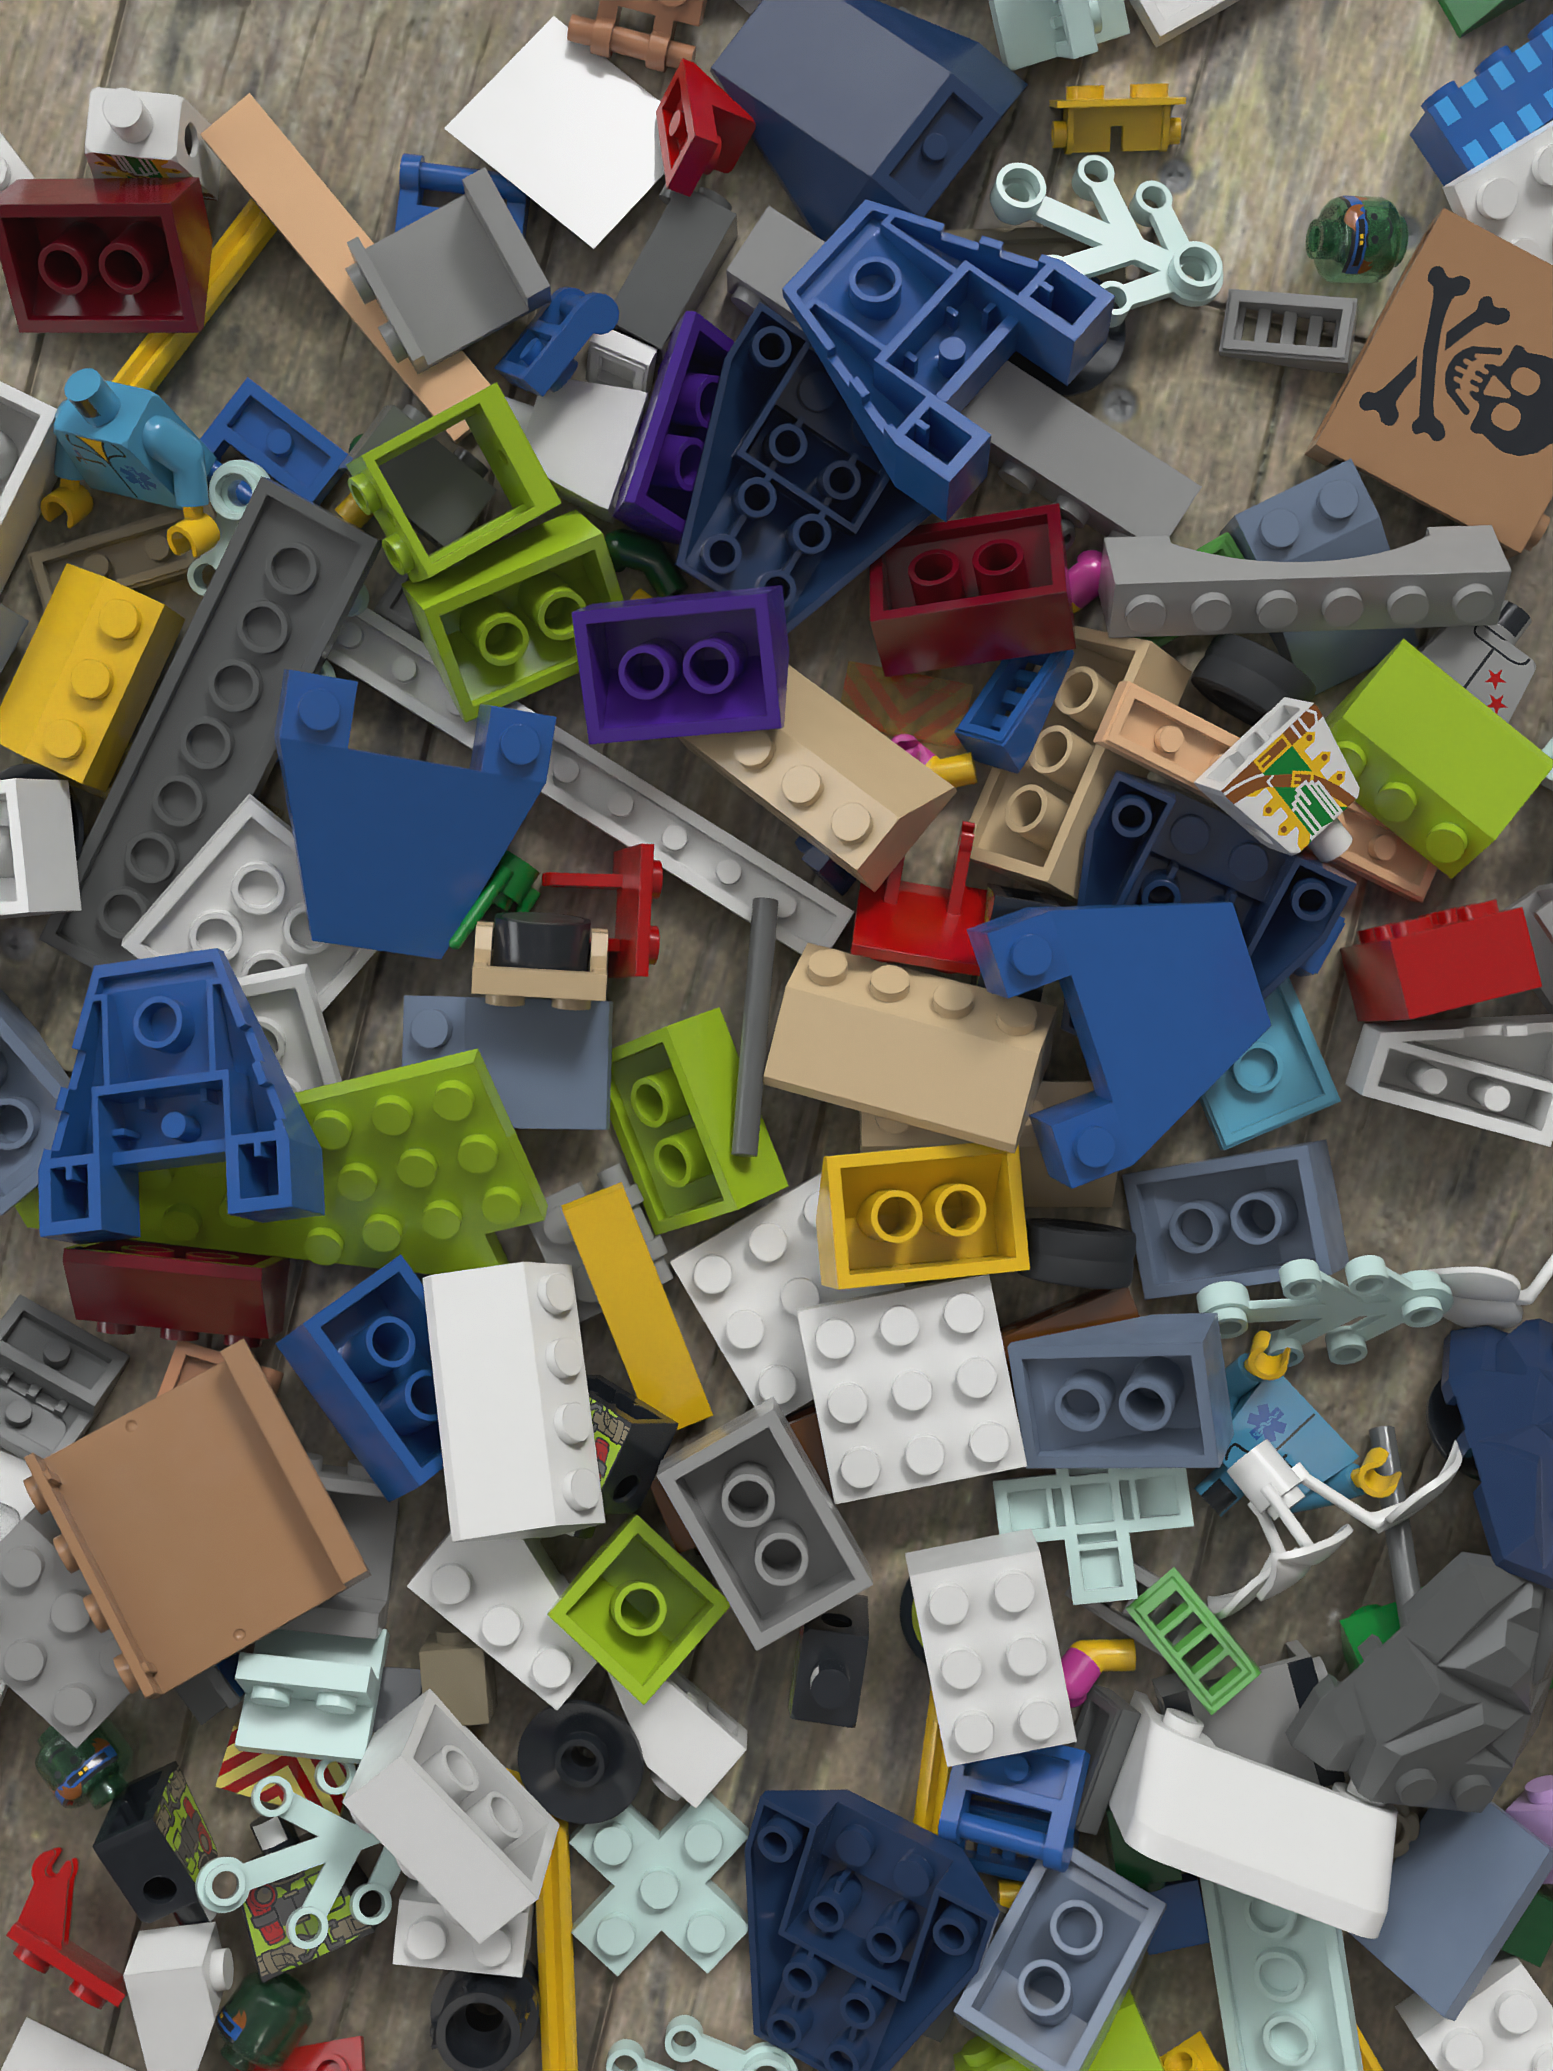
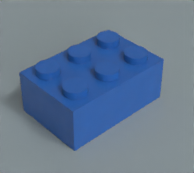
(374, 1376)

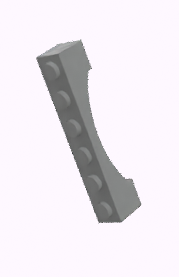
(1175, 591)

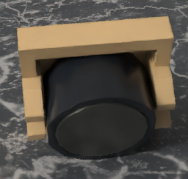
(540, 958)

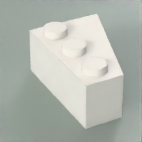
(1464, 1070)
(501, 1602)

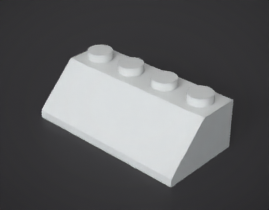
(512, 1402)

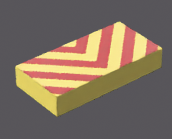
(244, 1769)

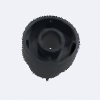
(478, 2040)

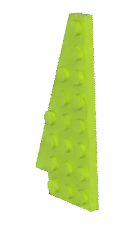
(410, 1169)

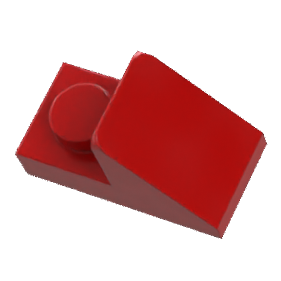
(699, 128)

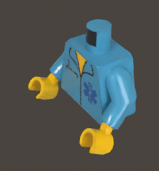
(132, 447)
(1272, 1409)

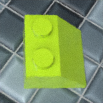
(638, 1608)

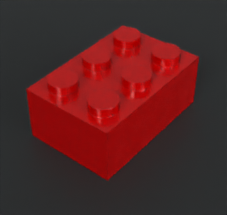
(1440, 962)

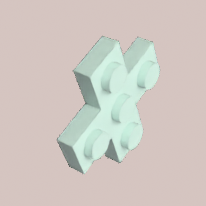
(1095, 1518)
(662, 1884)

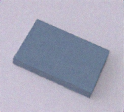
(1458, 1901)

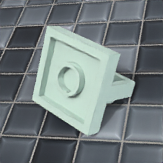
(1054, 28)
(310, 1694)

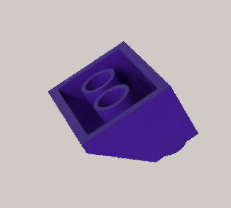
(673, 431)
(683, 664)

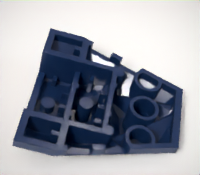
(1508, 1421)

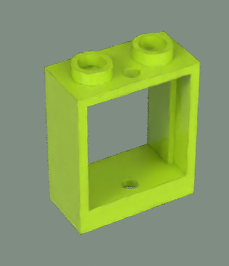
(508, 456)

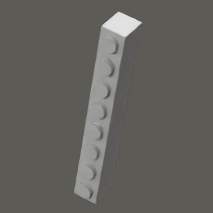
(1035, 432)

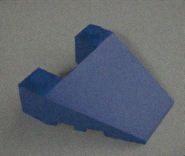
(922, 324)
(396, 842)
(1157, 1008)
(173, 1080)

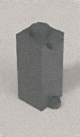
(676, 266)

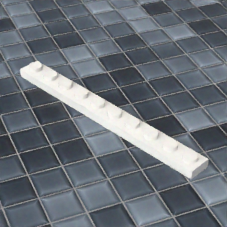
(603, 793)

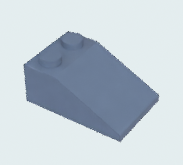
(1314, 522)
(542, 1059)
(27, 1103)
(1235, 1218)
(1125, 1394)
(1060, 1965)

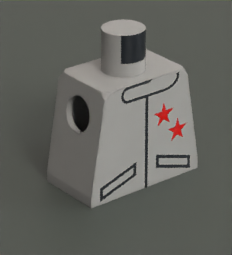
(1486, 659)

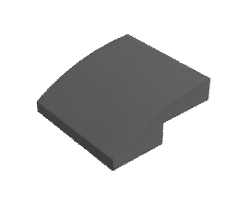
(50, 1379)

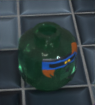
(1357, 239)
(87, 1773)
(264, 2021)

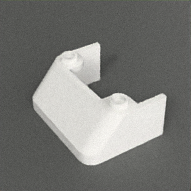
(1254, 1824)

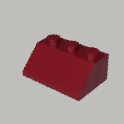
(106, 254)
(973, 592)
(177, 1290)

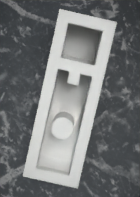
(683, 1737)
(176, 1991)

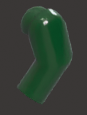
(646, 555)

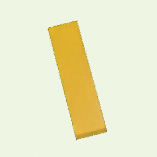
(636, 1305)

